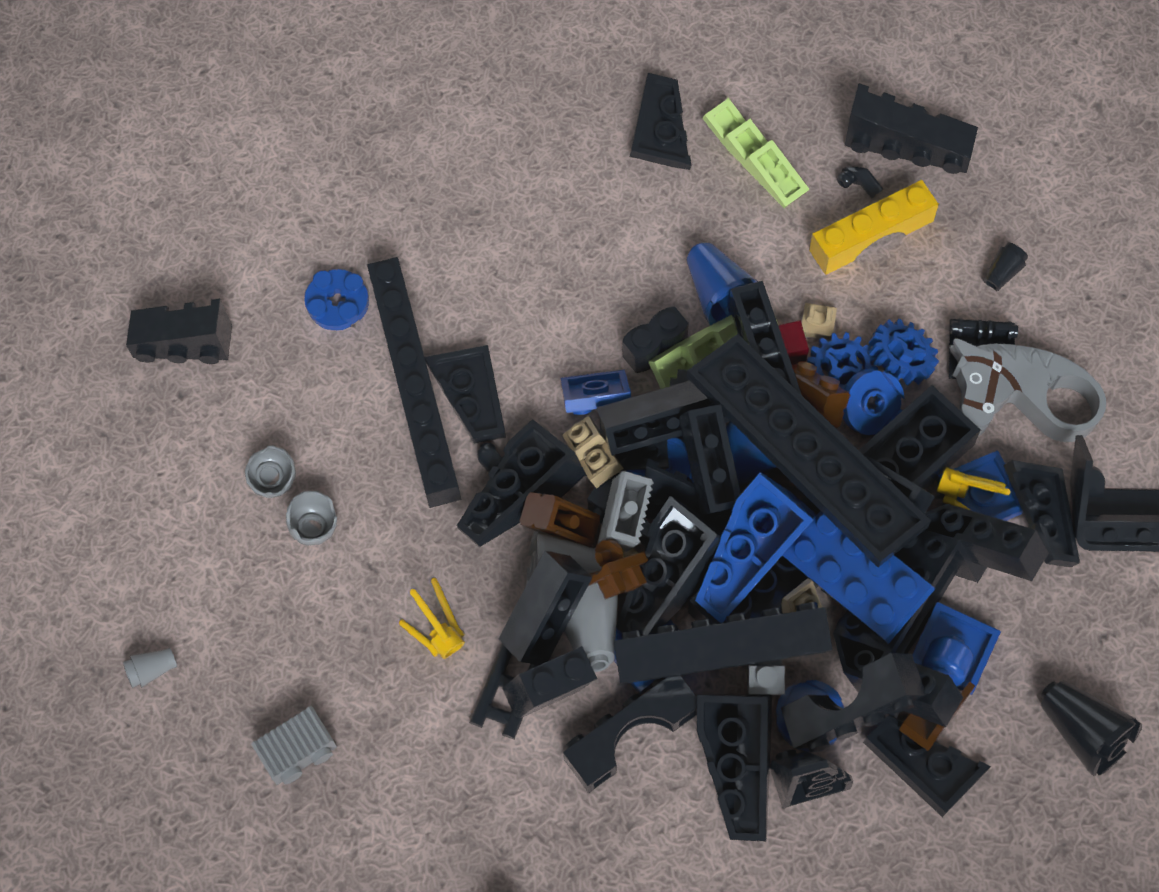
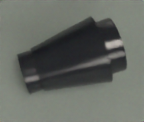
(1005, 266)

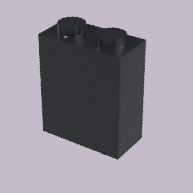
(549, 683)

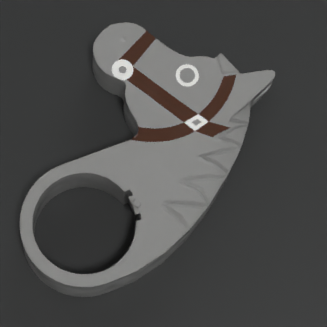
(1021, 376)

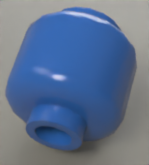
(950, 657)

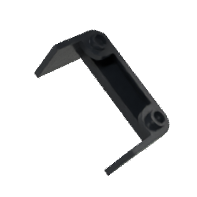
(1110, 516)

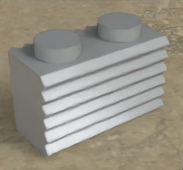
(626, 509)
(294, 746)

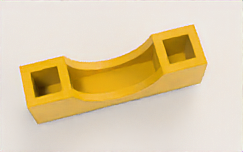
(848, 237)

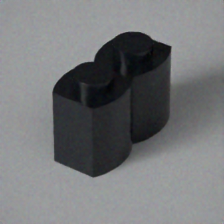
(651, 339)

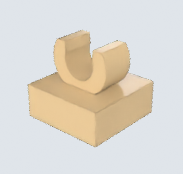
(818, 321)

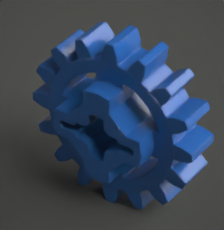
(903, 351)
(838, 352)

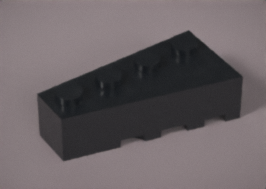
(908, 133)

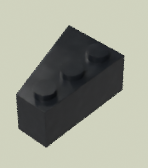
(180, 334)

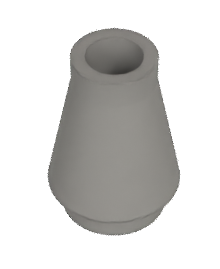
(148, 666)

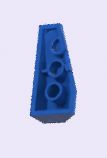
(757, 534)

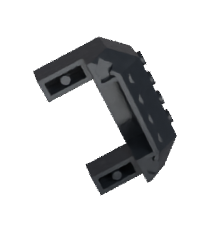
(953, 545)

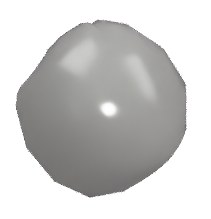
(265, 466)
(307, 507)

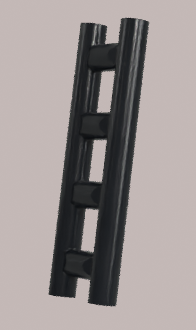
(484, 707)

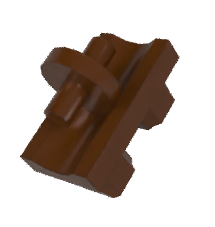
(617, 573)

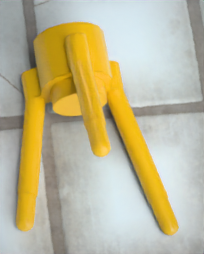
(956, 484)
(445, 638)

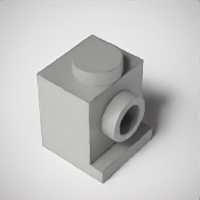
(766, 678)

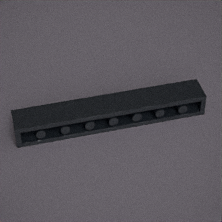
(414, 383)

